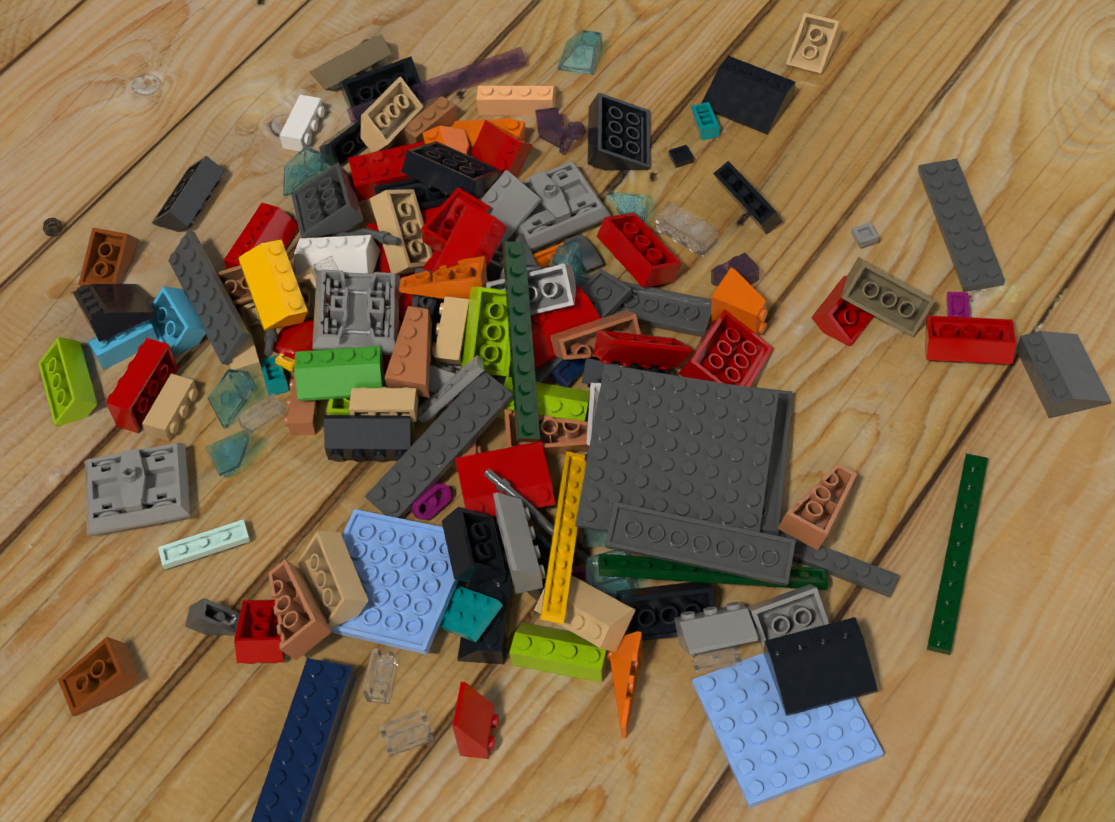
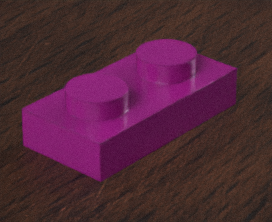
(957, 304)

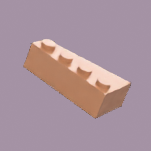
(581, 340)
(411, 354)
(555, 433)
(816, 511)
(297, 611)

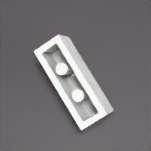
(302, 123)

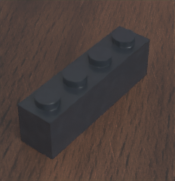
(747, 197)

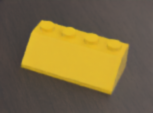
(273, 285)

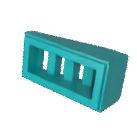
(705, 122)
(274, 376)

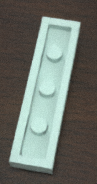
(203, 544)

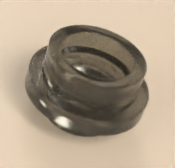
(52, 227)

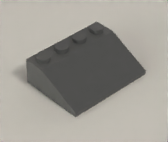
(327, 204)
(1061, 372)

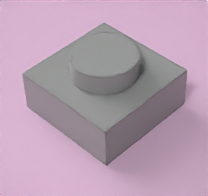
(865, 235)

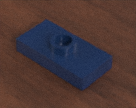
(568, 371)

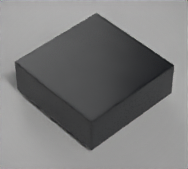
(681, 156)

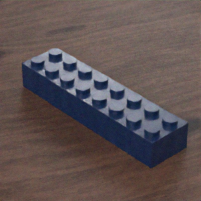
(305, 743)

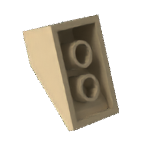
(814, 43)

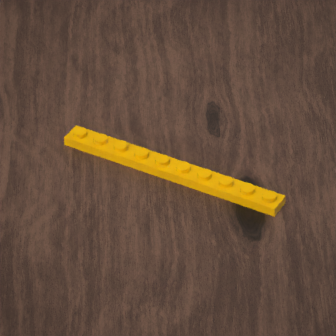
(563, 539)

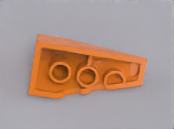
(474, 127)
(448, 136)
(448, 282)
(625, 671)

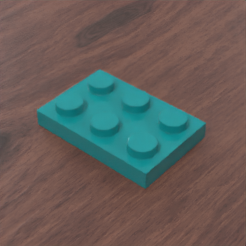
(469, 613)

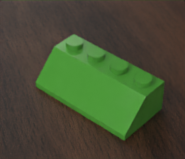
(336, 371)

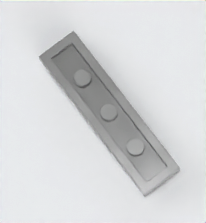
(450, 389)

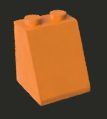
(741, 301)

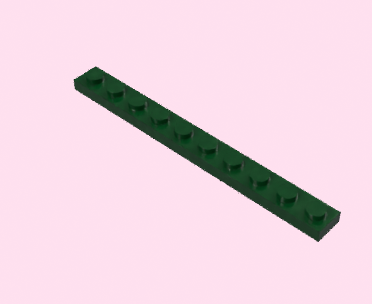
(521, 342)
(957, 555)
(659, 569)

